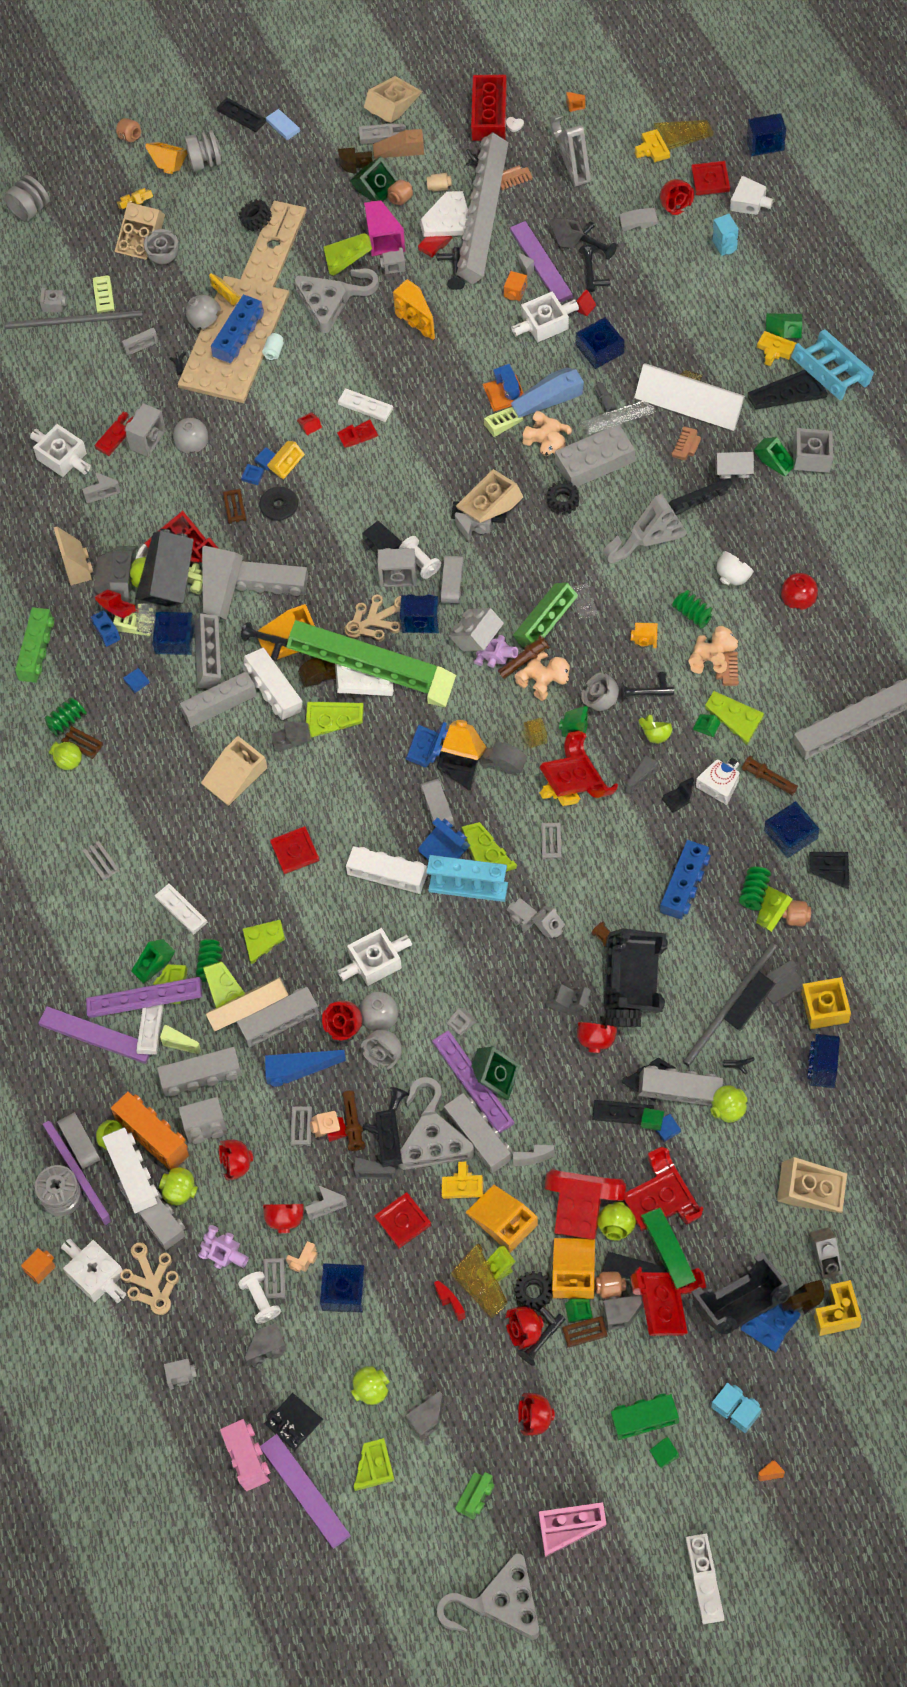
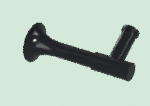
(588, 250)
(609, 250)
(456, 282)
(248, 631)
(662, 690)
(398, 1095)
(555, 1322)

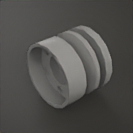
(202, 150)
(26, 198)
(62, 1200)

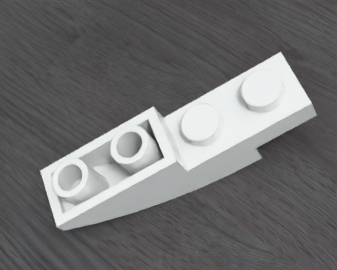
(704, 1578)

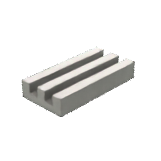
(140, 341)
(93, 849)
(551, 855)
(301, 1142)
(275, 1295)

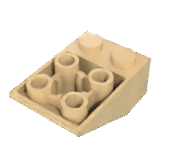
(136, 225)
(234, 770)

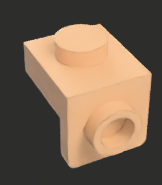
(324, 1123)
(307, 1256)

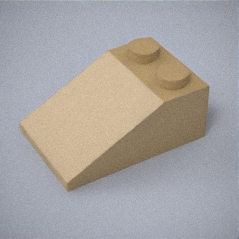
(391, 98)
(490, 497)
(73, 557)
(811, 1186)

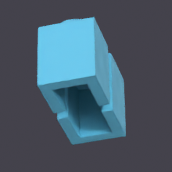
(725, 234)
(728, 1400)

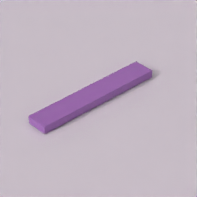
(542, 263)
(144, 997)
(92, 1034)
(482, 1096)
(72, 1165)
(305, 1491)

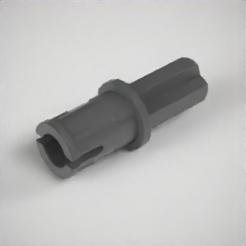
(605, 397)

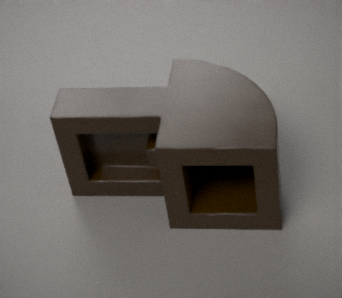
(351, 161)
(315, 671)
(806, 1297)

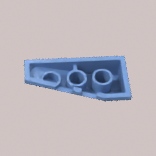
(550, 391)

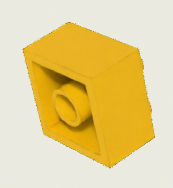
(826, 1003)

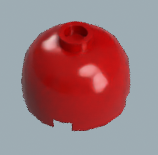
(676, 193)
(799, 591)
(342, 1020)
(596, 1036)
(235, 1158)
(283, 1216)
(524, 1322)
(535, 1413)

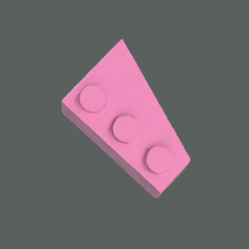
(245, 1454)
(569, 1525)

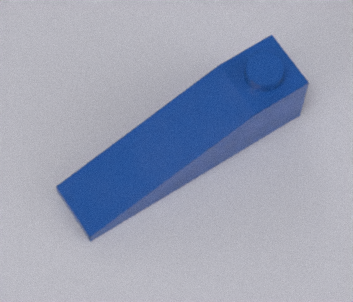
(290, 1067)

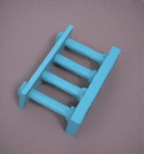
(841, 355)
(467, 878)

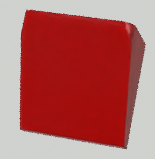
(585, 303)
(309, 423)
(338, 1134)

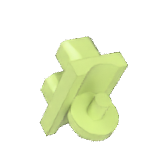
(195, 577)

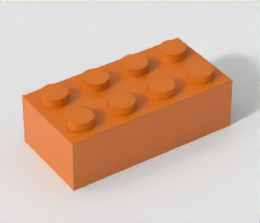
(150, 1131)

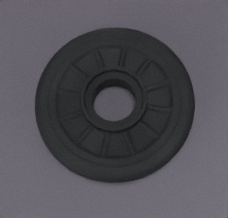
(281, 512)

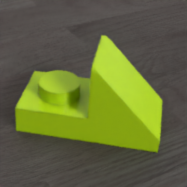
(501, 1263)

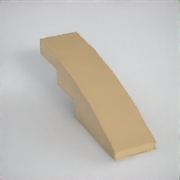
(247, 1004)

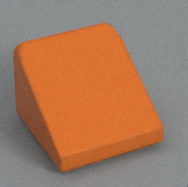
(575, 101)
(771, 1471)

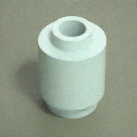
(273, 346)

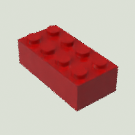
(489, 106)

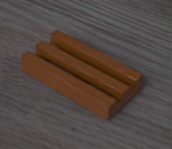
(237, 518)
(69, 735)
(603, 1334)

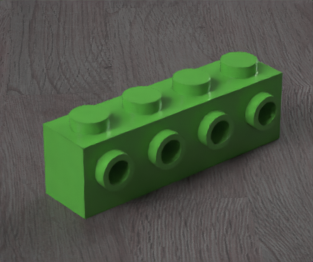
(546, 614)
(34, 645)

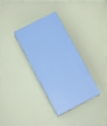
(282, 124)

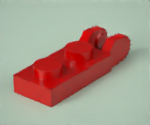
(113, 436)

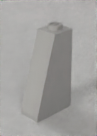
(219, 580)

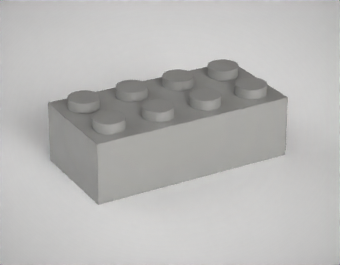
(595, 456)

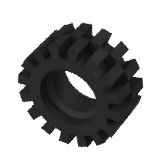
(255, 215)
(564, 488)
(623, 1018)
(529, 1279)

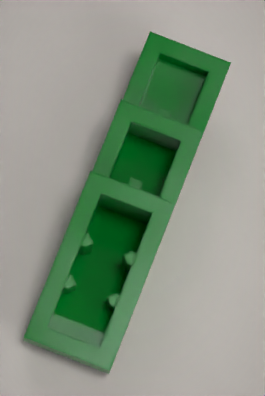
(668, 1248)

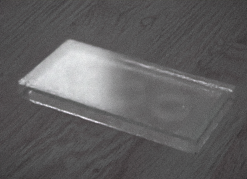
(616, 417)

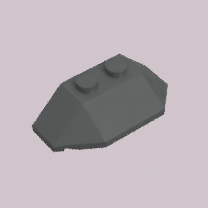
(114, 571)

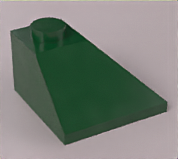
(374, 180)
(495, 1071)

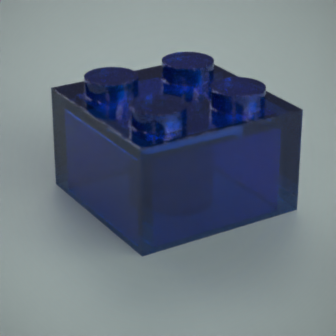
(766, 134)
(600, 343)
(419, 614)
(173, 633)
(791, 829)
(823, 1060)
(343, 1287)

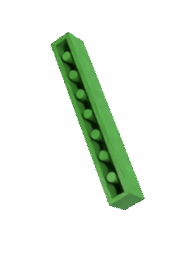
(361, 656)

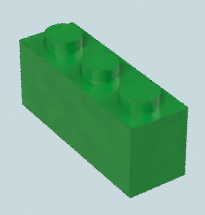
(644, 1416)

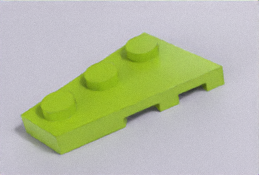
(345, 252)
(332, 716)
(736, 716)
(484, 848)
(221, 984)

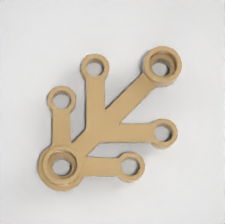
(373, 619)
(151, 1281)

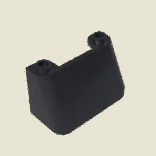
(633, 970)
(744, 1298)

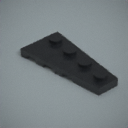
(788, 390)
(699, 496)

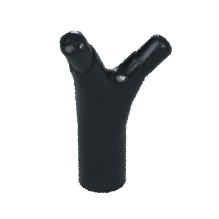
(474, 159)
(178, 362)
(737, 1064)

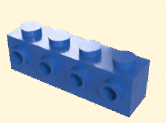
(237, 329)
(684, 880)

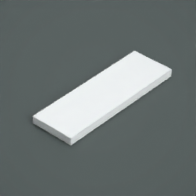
(689, 397)

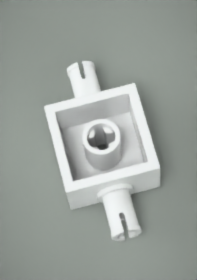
(544, 317)
(60, 450)
(374, 957)
(90, 1259)

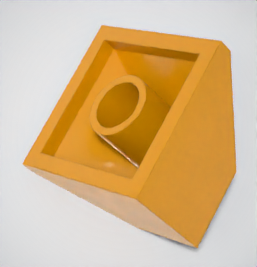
(167, 156)
(463, 741)

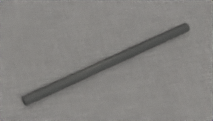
(74, 319)
(720, 1017)

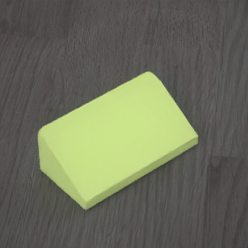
(441, 687)

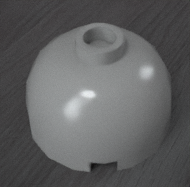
(161, 246)
(202, 311)
(190, 435)
(601, 692)
(379, 1011)
(379, 1045)

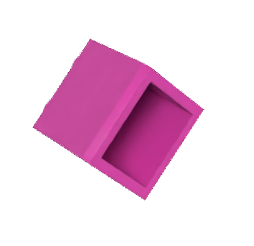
(383, 229)

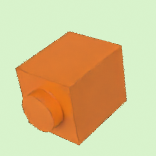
(515, 286)
(38, 1265)

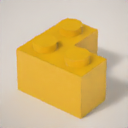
(842, 1313)

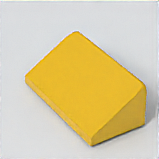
(224, 289)
(286, 459)

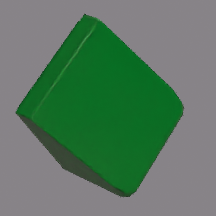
(707, 724)
(652, 1119)
(578, 1310)
(664, 1452)

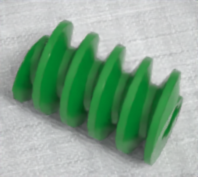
(693, 609)
(64, 715)
(754, 888)
(208, 954)

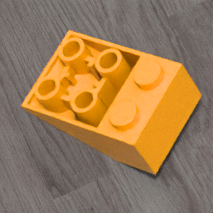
(412, 307)
(282, 627)
(503, 1217)
(573, 1268)

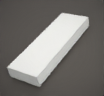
(365, 405)
(181, 908)
(150, 1030)

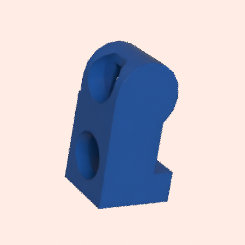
(507, 377)
(105, 628)

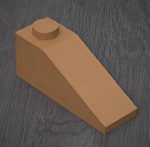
(401, 144)

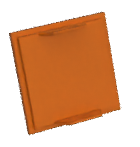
(496, 395)

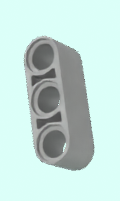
(452, 579)
(436, 801)
(78, 1140)

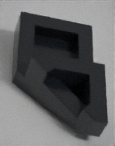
(680, 796)

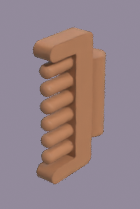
(514, 173)
(688, 445)
(730, 676)

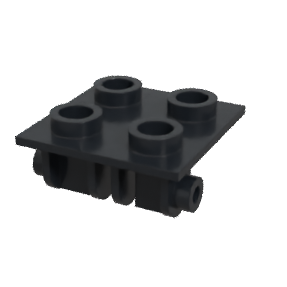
(293, 1421)

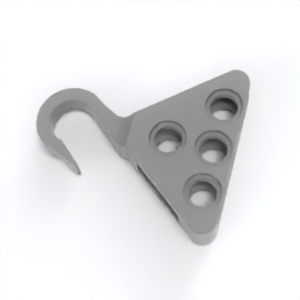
(572, 144)
(328, 297)
(661, 520)
(430, 1121)
(485, 1605)

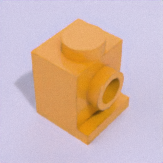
(645, 634)

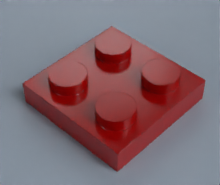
(710, 178)
(294, 850)
(402, 1220)

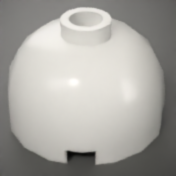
(732, 569)

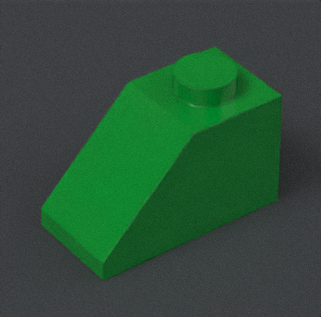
(784, 325)
(774, 455)
(574, 721)
(152, 960)

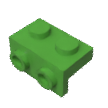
(472, 1499)

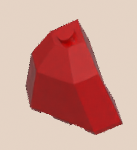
(182, 524)

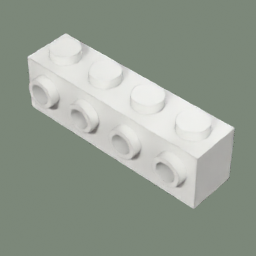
(272, 684)
(386, 869)
(129, 1170)

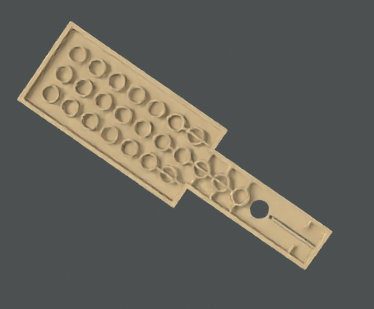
(233, 380)

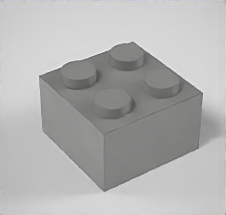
(145, 430)
(812, 450)
(734, 463)
(397, 567)
(476, 629)
(203, 1120)

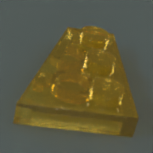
(683, 132)
(479, 1282)

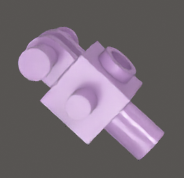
(496, 652)
(221, 1249)

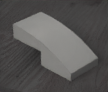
(640, 217)
(540, 1154)

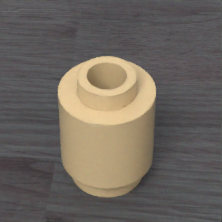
(439, 182)

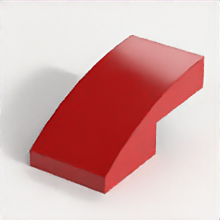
(432, 244)
(354, 435)
(112, 602)
(446, 1297)

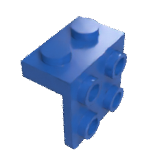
(426, 745)
(444, 841)
(771, 1326)

